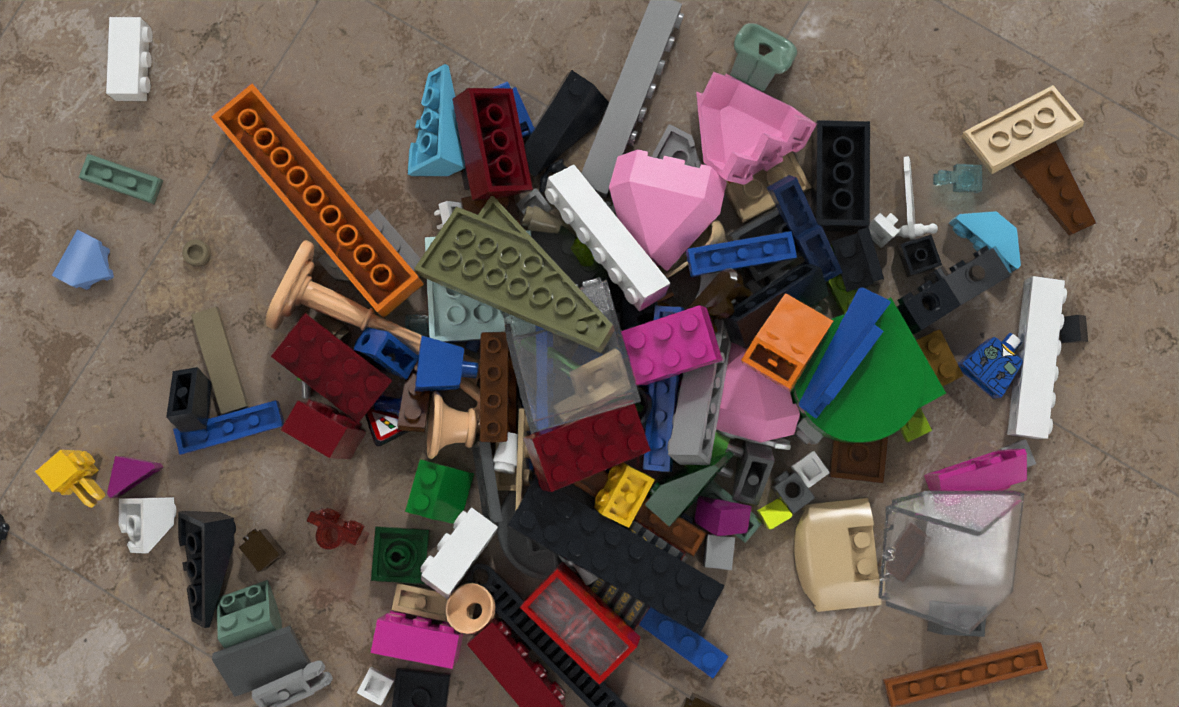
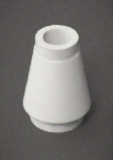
(506, 455)

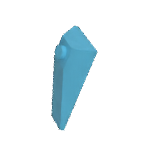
(438, 139)

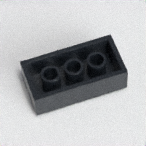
(841, 175)

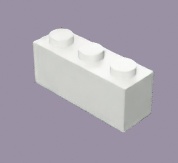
(128, 59)

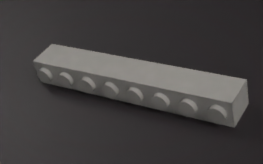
(632, 91)
(700, 401)

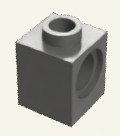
(803, 494)

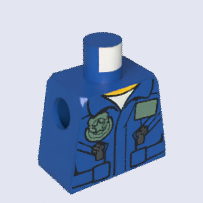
(378, 344)
(993, 364)

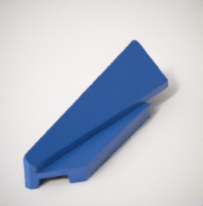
(846, 350)

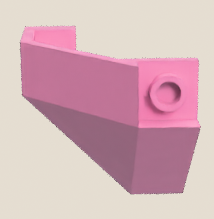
(747, 128)
(665, 202)
(753, 404)

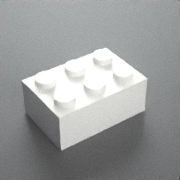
(457, 552)

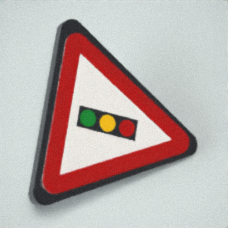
(383, 426)

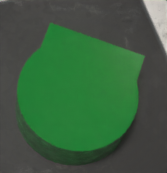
(882, 389)

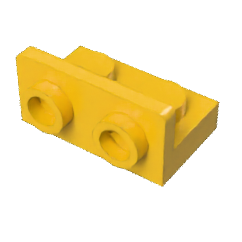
(623, 493)

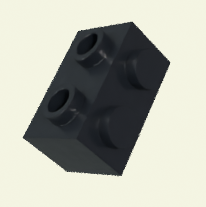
(189, 400)

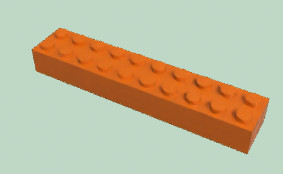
(318, 201)

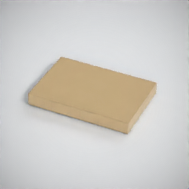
(753, 198)

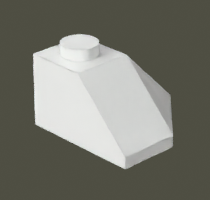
(145, 521)

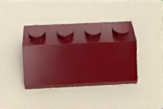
(492, 143)

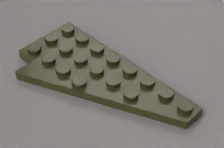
(507, 269)

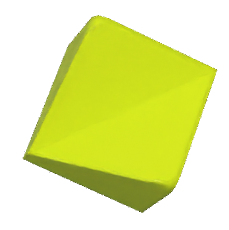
(774, 514)

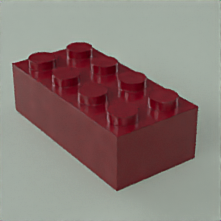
(331, 367)
(324, 429)
(585, 446)
(513, 668)

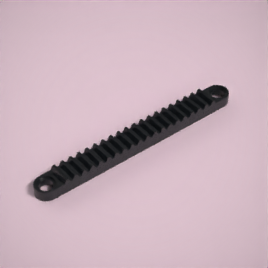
(508, 608)

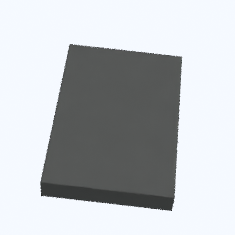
(486, 481)
(260, 660)

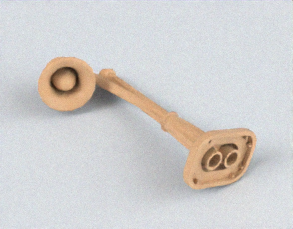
(297, 288)

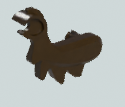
(719, 295)

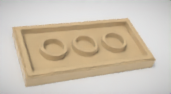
(1022, 129)

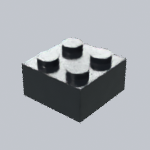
(919, 255)

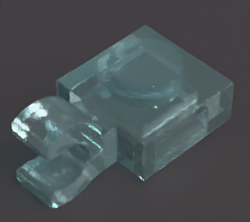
(963, 177)

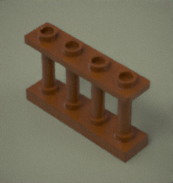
(497, 389)

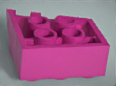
(984, 473)

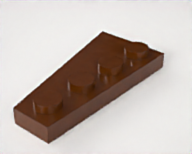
(1056, 187)

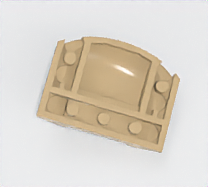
(837, 555)

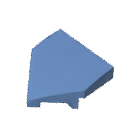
(84, 262)

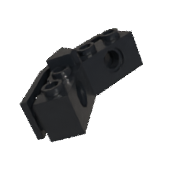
(947, 291)

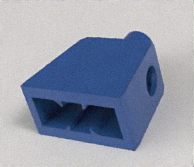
(441, 366)

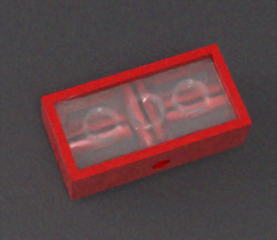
(581, 623)

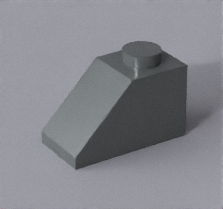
(752, 472)

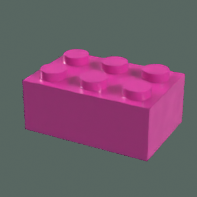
(672, 345)
(417, 640)

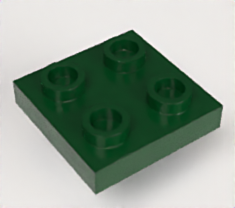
(399, 554)

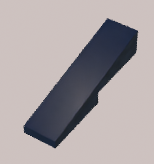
(805, 230)

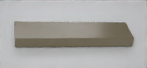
(219, 360)

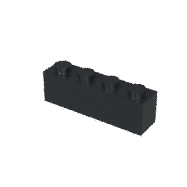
(803, 283)

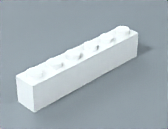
(606, 238)
(1039, 349)

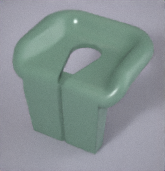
(759, 69)

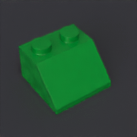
(439, 491)

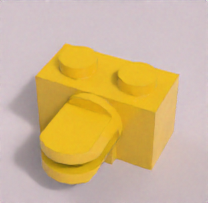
(72, 472)

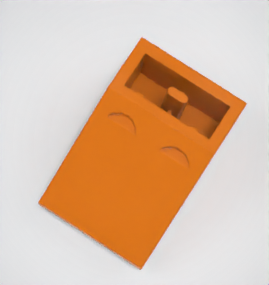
(786, 342)

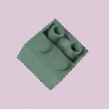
(247, 614)

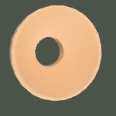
(459, 604)

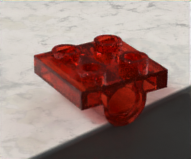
(347, 531)

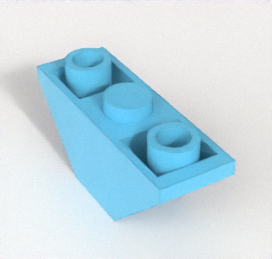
(989, 230)

